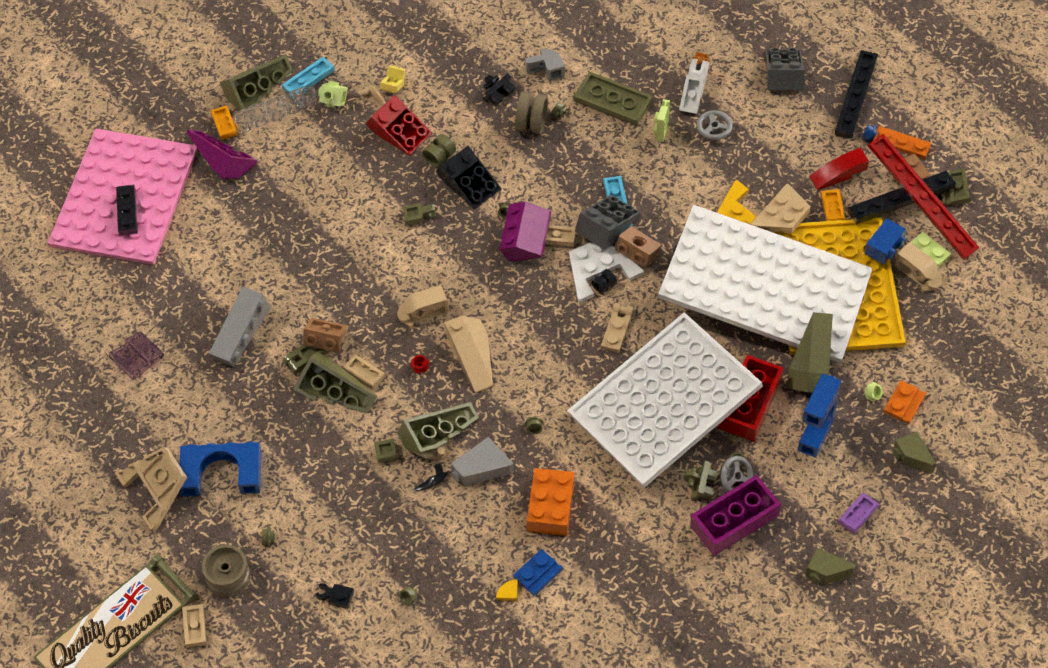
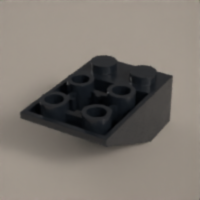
(468, 178)

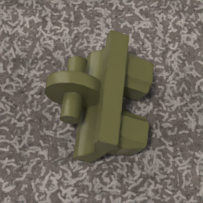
(698, 479)

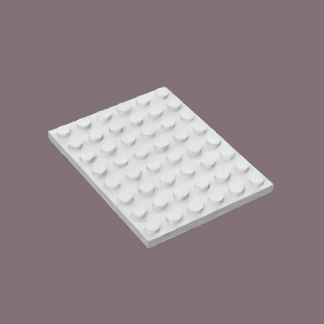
(664, 399)

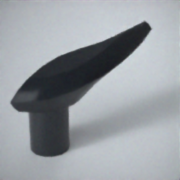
(434, 480)

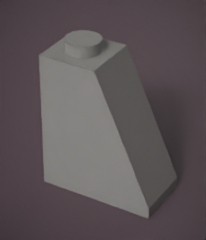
(481, 464)

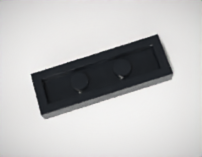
(126, 209)

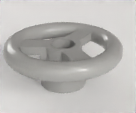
(715, 128)
(732, 475)

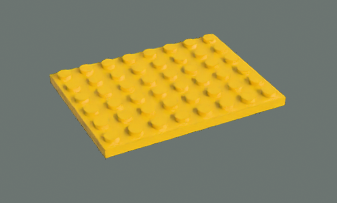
(879, 316)

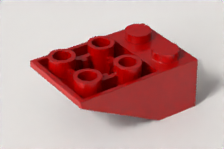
(399, 126)

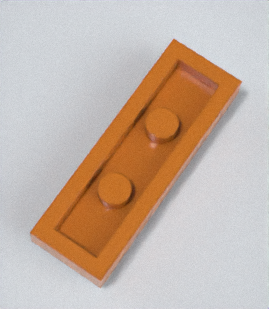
(905, 143)

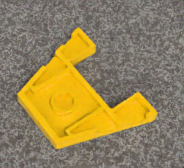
(732, 208)

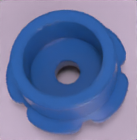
(869, 133)

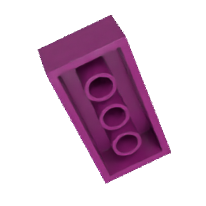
(735, 515)

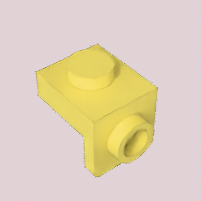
(394, 80)

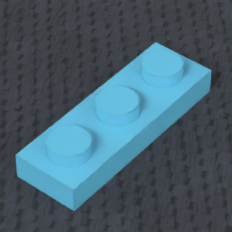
(310, 75)

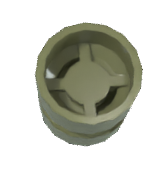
(439, 150)

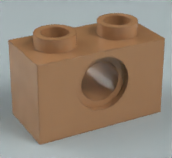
(638, 247)

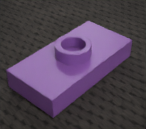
(858, 513)

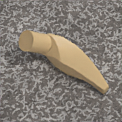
(376, 94)
(435, 454)

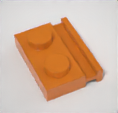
(904, 402)

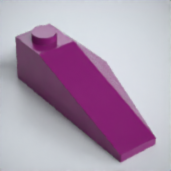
(221, 157)

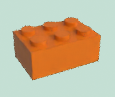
(550, 502)

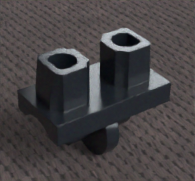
(493, 93)

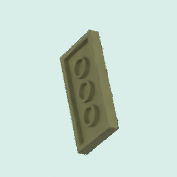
(613, 98)

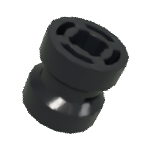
(603, 281)

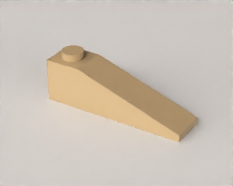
(471, 347)

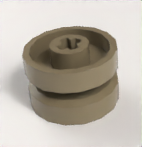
(531, 113)
(226, 571)

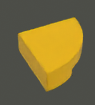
(508, 591)

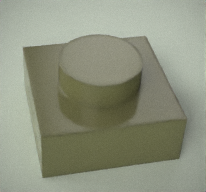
(385, 450)

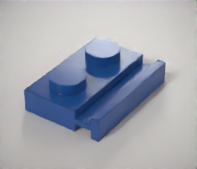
(537, 572)

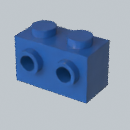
(885, 241)

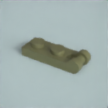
(303, 353)

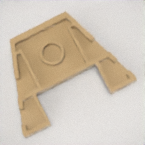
(161, 477)

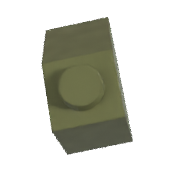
(914, 453)
(828, 568)

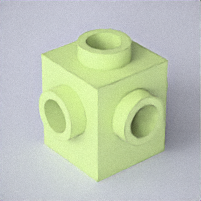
(332, 94)

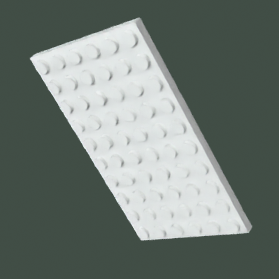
(762, 280)

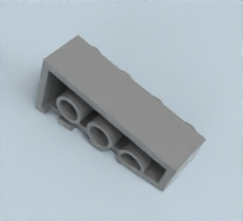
(240, 326)

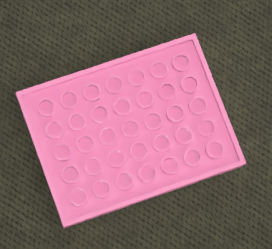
(90, 209)

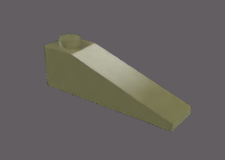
(251, 85)
(812, 354)
(331, 382)
(436, 428)

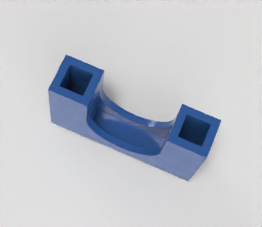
(819, 414)
(197, 457)

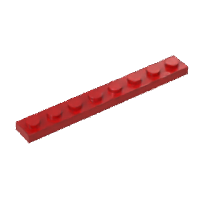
(923, 196)

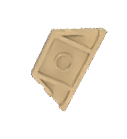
(783, 212)

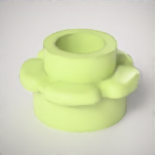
(873, 391)

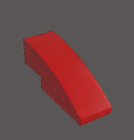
(840, 169)

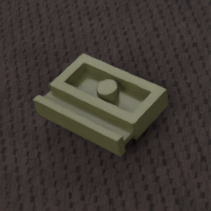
(960, 193)

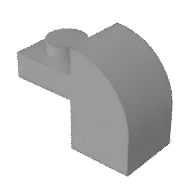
(548, 61)

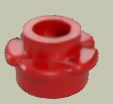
(419, 359)

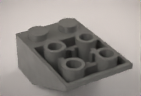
(784, 69)
(606, 221)

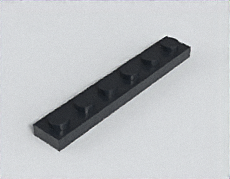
(856, 94)
(897, 199)

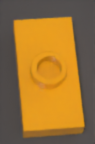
(224, 122)
(832, 205)

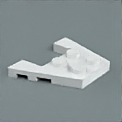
(592, 260)

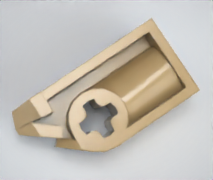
(919, 267)
(423, 306)

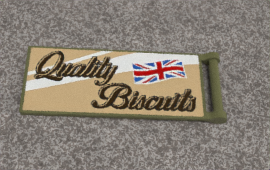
(118, 621)

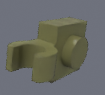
(415, 213)

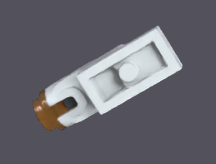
(695, 83)

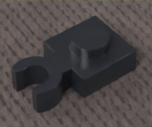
(338, 596)

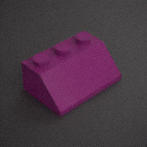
(524, 231)

